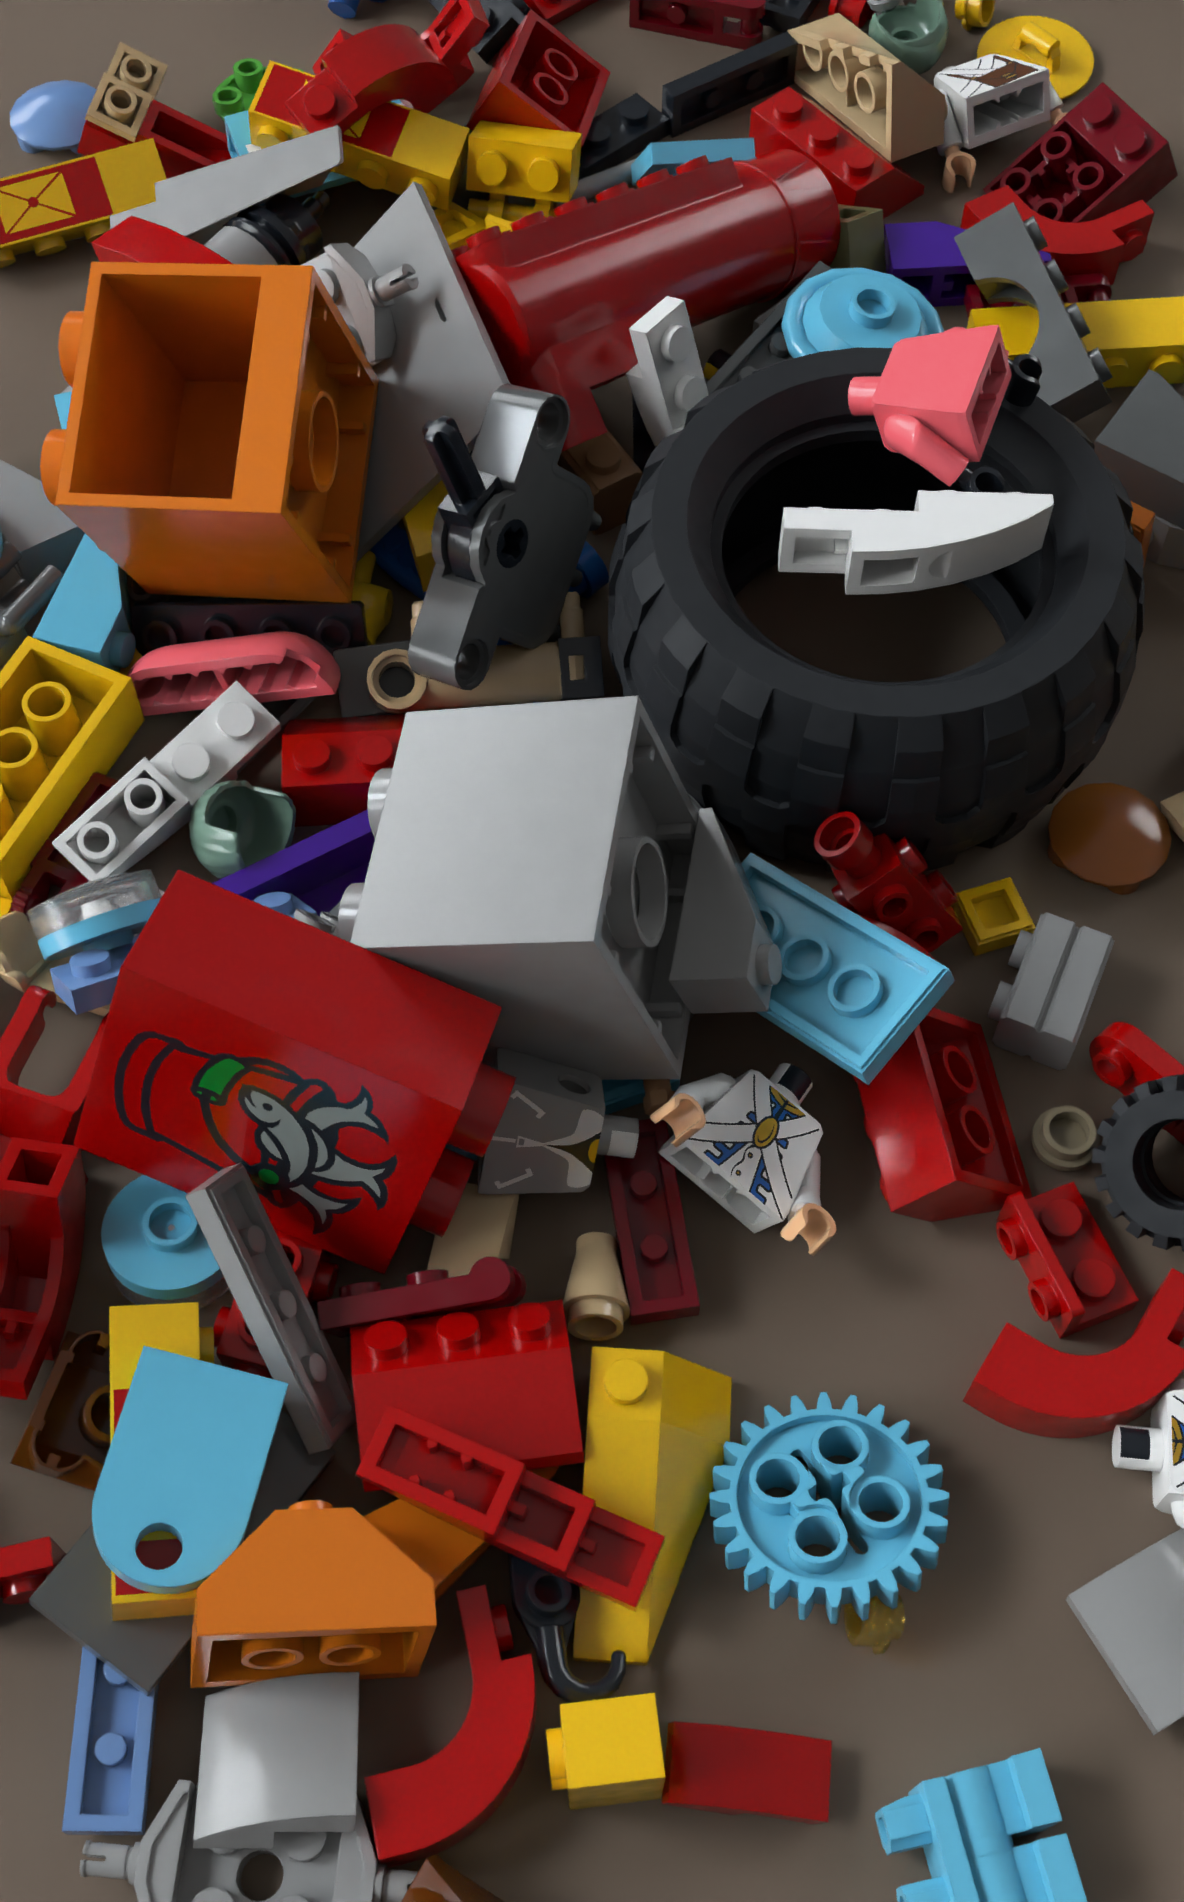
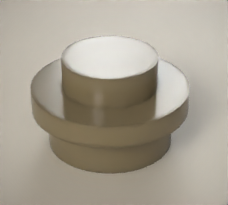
(1065, 1138)

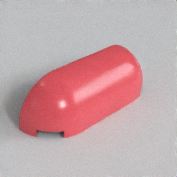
(265, 664)

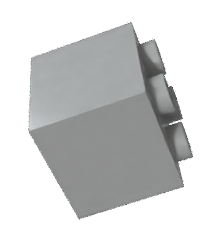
(540, 872)

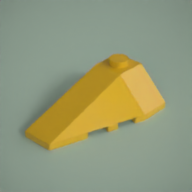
(651, 1460)

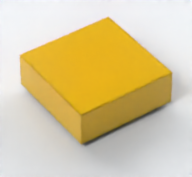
(992, 915)

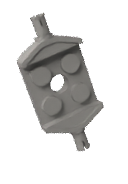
(364, 296)
(313, 1863)

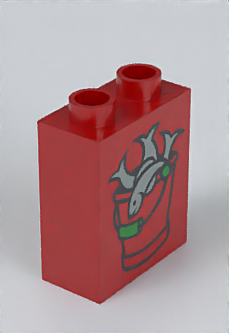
(299, 1061)

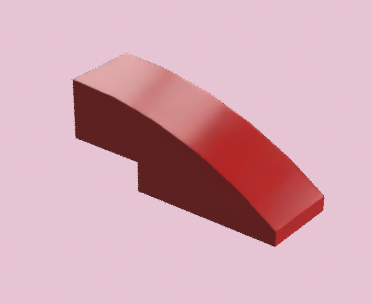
(179, 139)

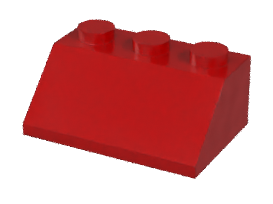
(541, 82)
(851, 165)
(333, 762)
(942, 1124)
(477, 1373)

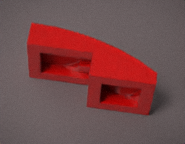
(747, 1772)

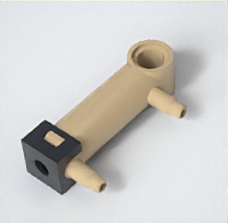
(516, 674)

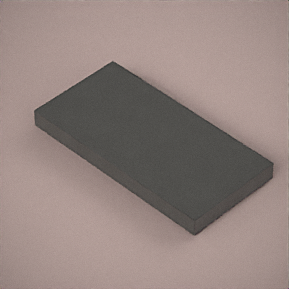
(143, 1650)

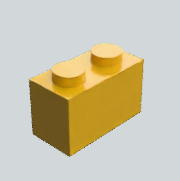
(607, 1751)

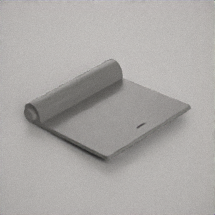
(436, 366)

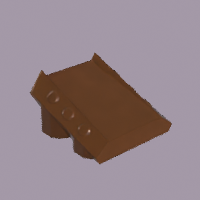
(71, 1417)

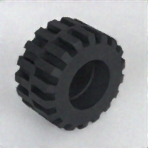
(1129, 1166)

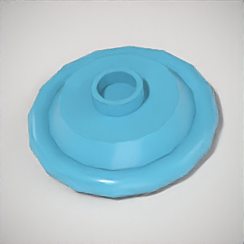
(855, 310)

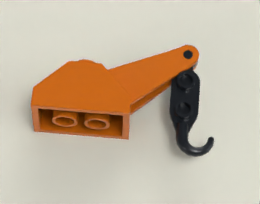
(360, 1596)

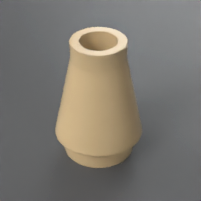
(595, 1292)

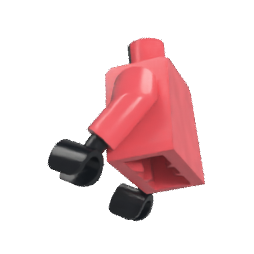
(944, 398)

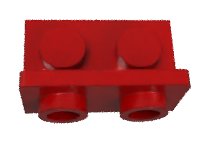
(1064, 1258)

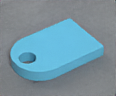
(184, 1465)

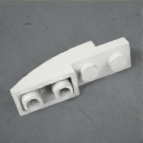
(668, 369)
(936, 545)
(159, 793)

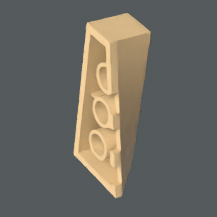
(868, 88)

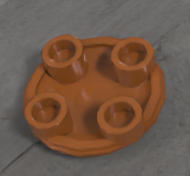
(1109, 836)

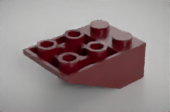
(1091, 162)

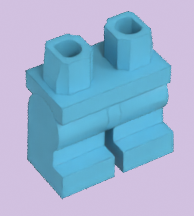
(969, 1830)

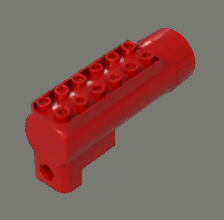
(574, 284)

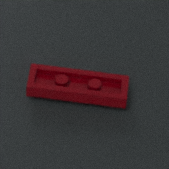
(651, 1231)

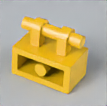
(521, 164)

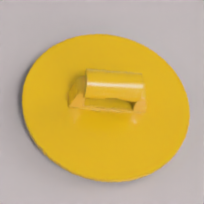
(1046, 44)

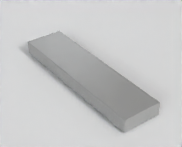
(274, 1306)

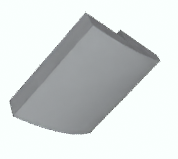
(1139, 1627)
(278, 1760)

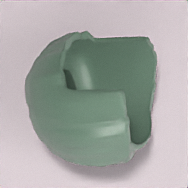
(913, 33)
(239, 826)

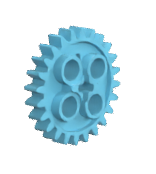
(772, 1531)

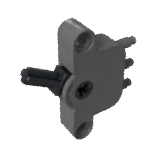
(500, 536)

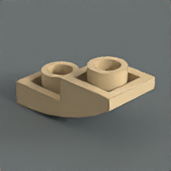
(126, 92)
(477, 1230)

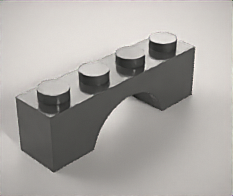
(1009, 268)

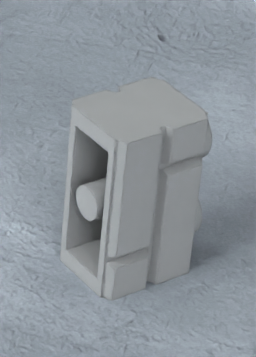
(1052, 990)

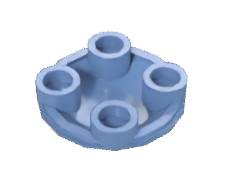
(51, 116)

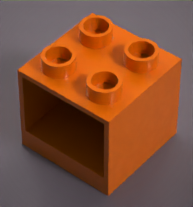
(215, 430)

